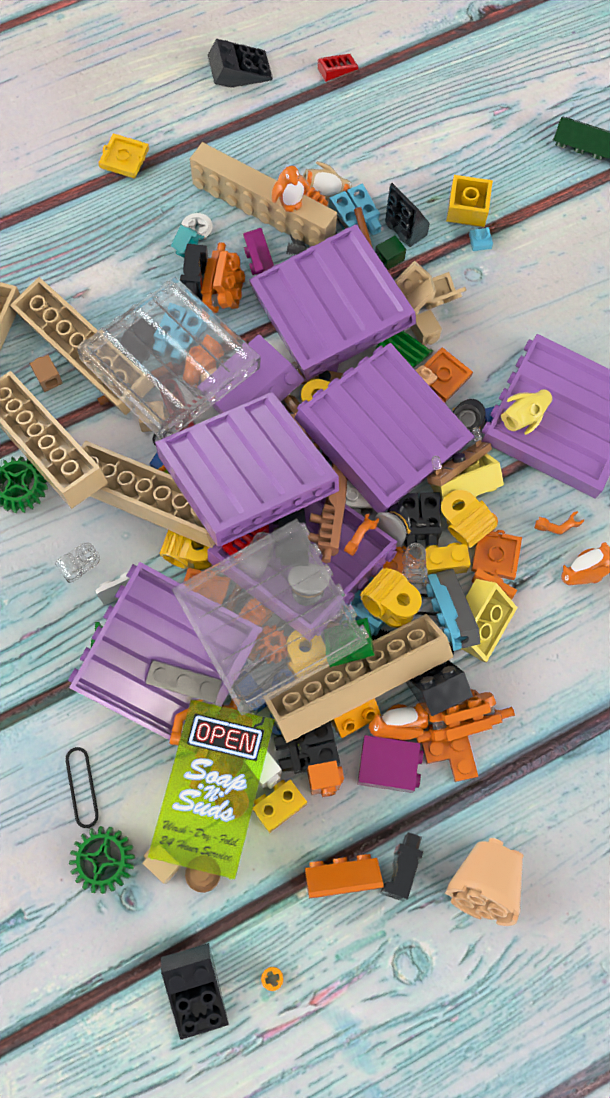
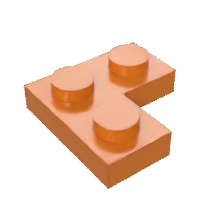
(457, 752)

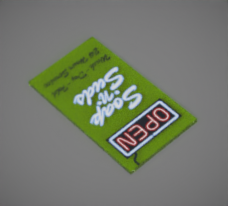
(212, 789)

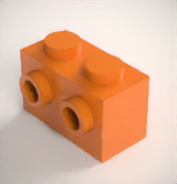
(325, 778)

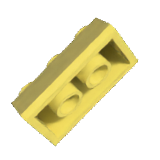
(478, 478)
(492, 614)

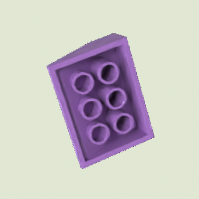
(274, 376)

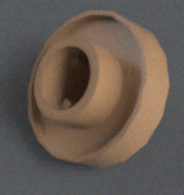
(200, 880)

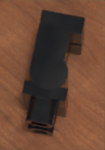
(194, 267)
(427, 524)
(302, 750)
(404, 868)

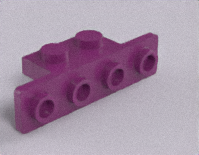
(257, 251)

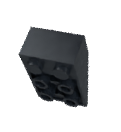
(238, 64)
(405, 218)
(440, 688)
(194, 991)

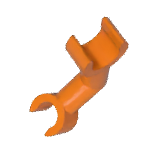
(543, 524)
(353, 544)
(177, 726)

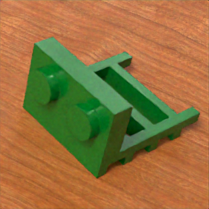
(408, 347)

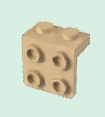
(416, 286)
(444, 291)

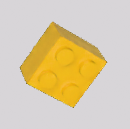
(469, 200)

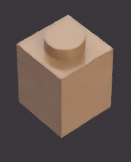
(46, 373)

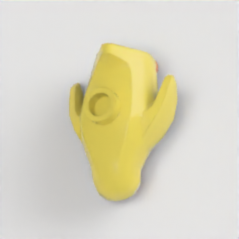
(526, 410)

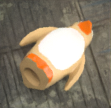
(326, 180)

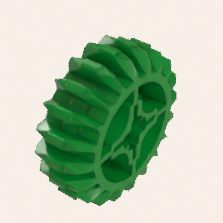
(9, 497)
(104, 848)

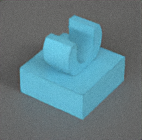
(480, 239)

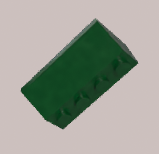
(583, 138)

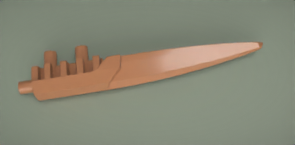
(330, 520)

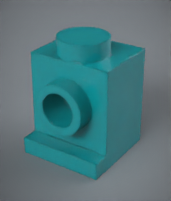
(185, 236)

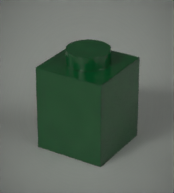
(391, 252)

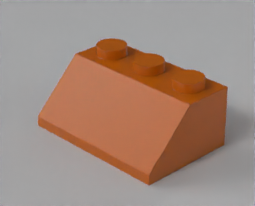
(343, 876)

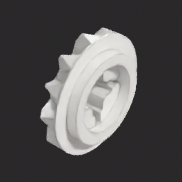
(203, 221)

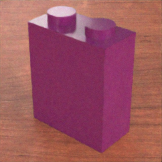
(390, 764)

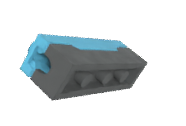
(452, 609)

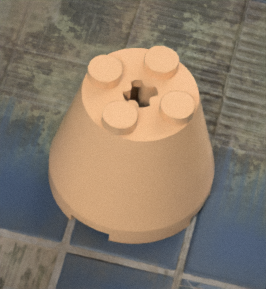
(489, 883)

